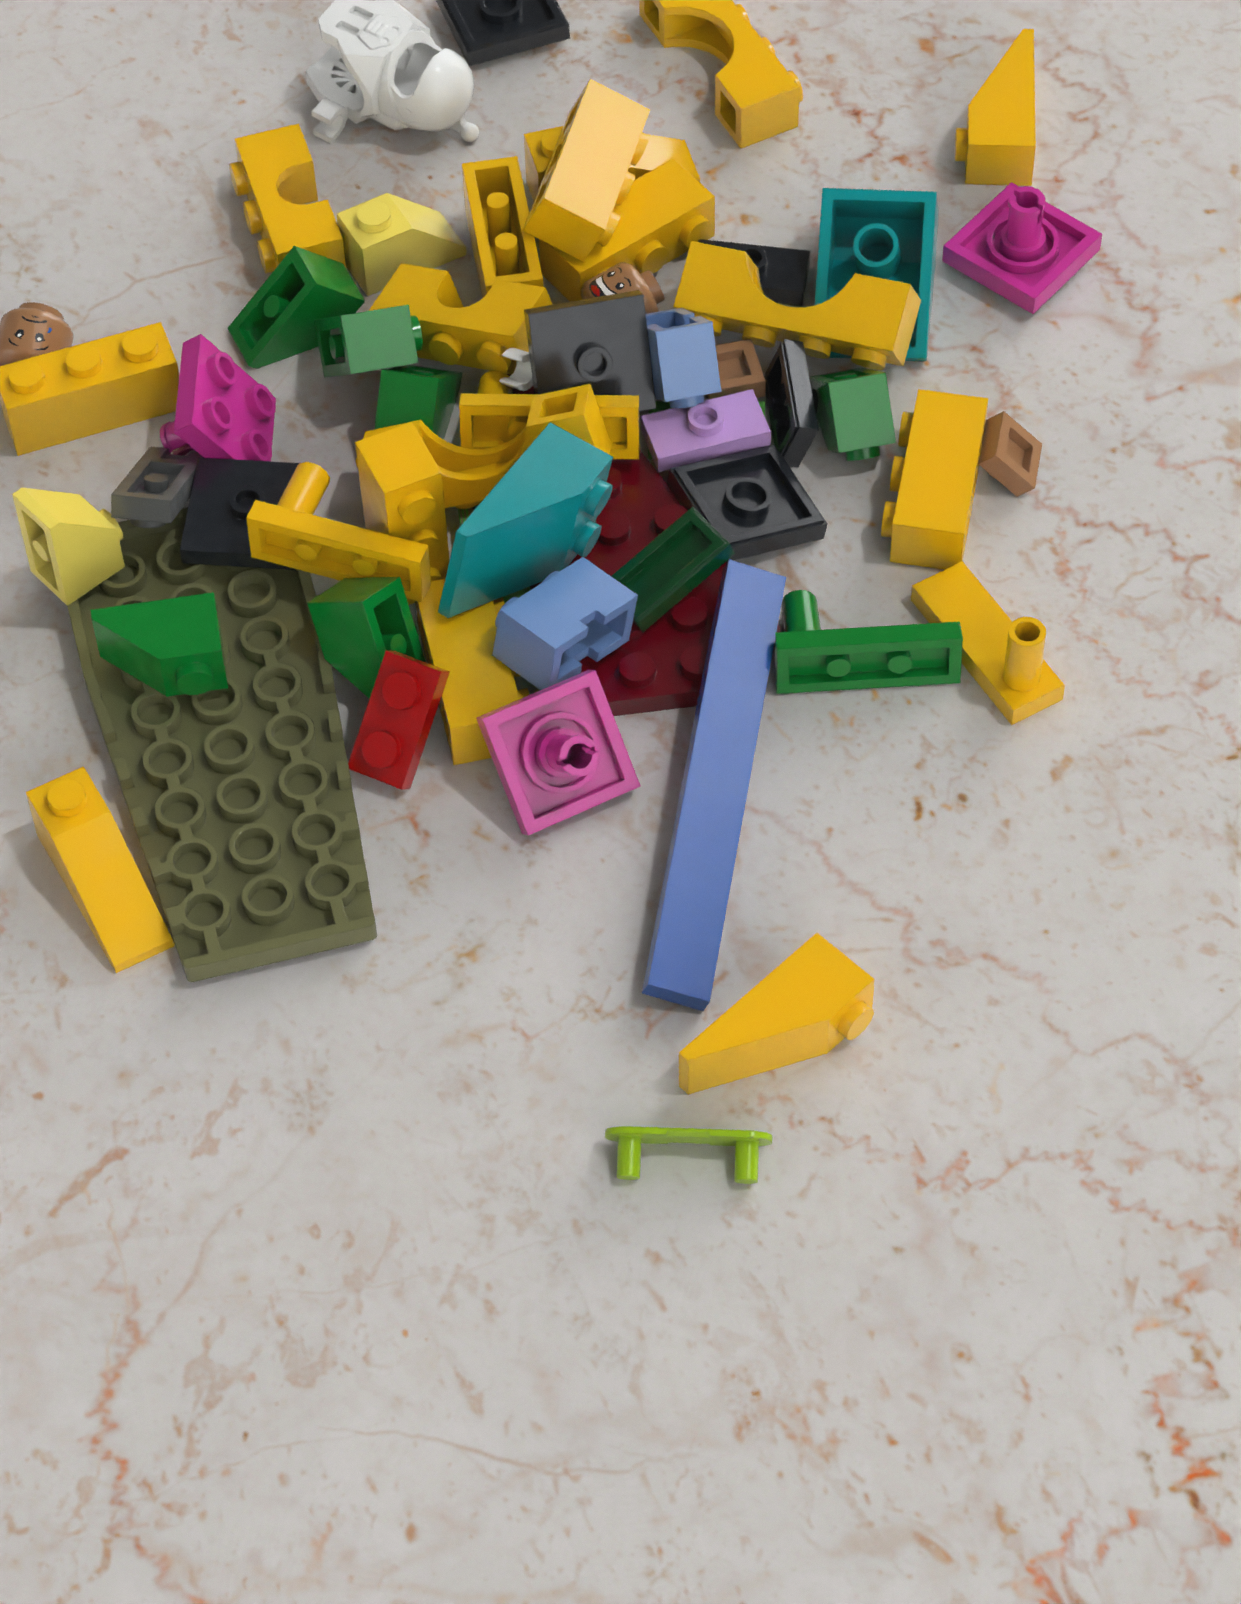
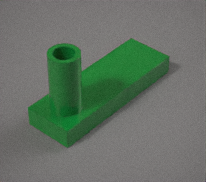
(861, 656)

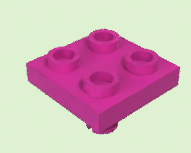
(1022, 247)
(219, 408)
(558, 752)

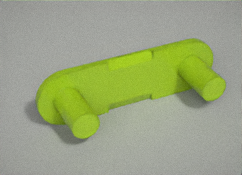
(745, 1142)

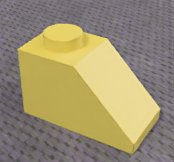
(393, 232)
(68, 541)

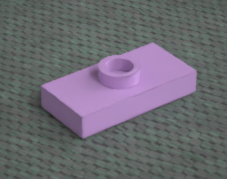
(706, 430)

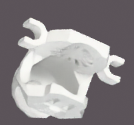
(387, 71)

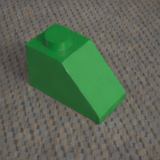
(283, 310)
(368, 341)
(417, 394)
(854, 412)
(362, 621)
(165, 643)

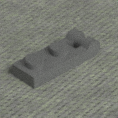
(155, 488)

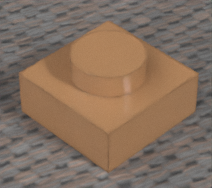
(739, 369)
(1010, 454)

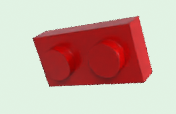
(398, 719)

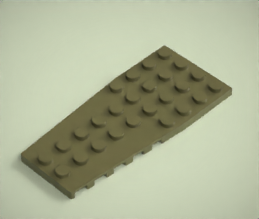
(240, 786)

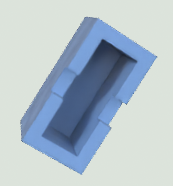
(682, 357)
(562, 622)

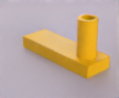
(499, 416)
(298, 539)
(995, 651)

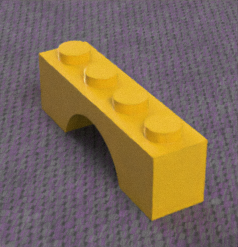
(753, 89)
(864, 320)
(473, 473)

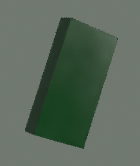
(673, 566)

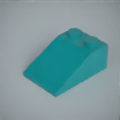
(880, 237)
(529, 522)

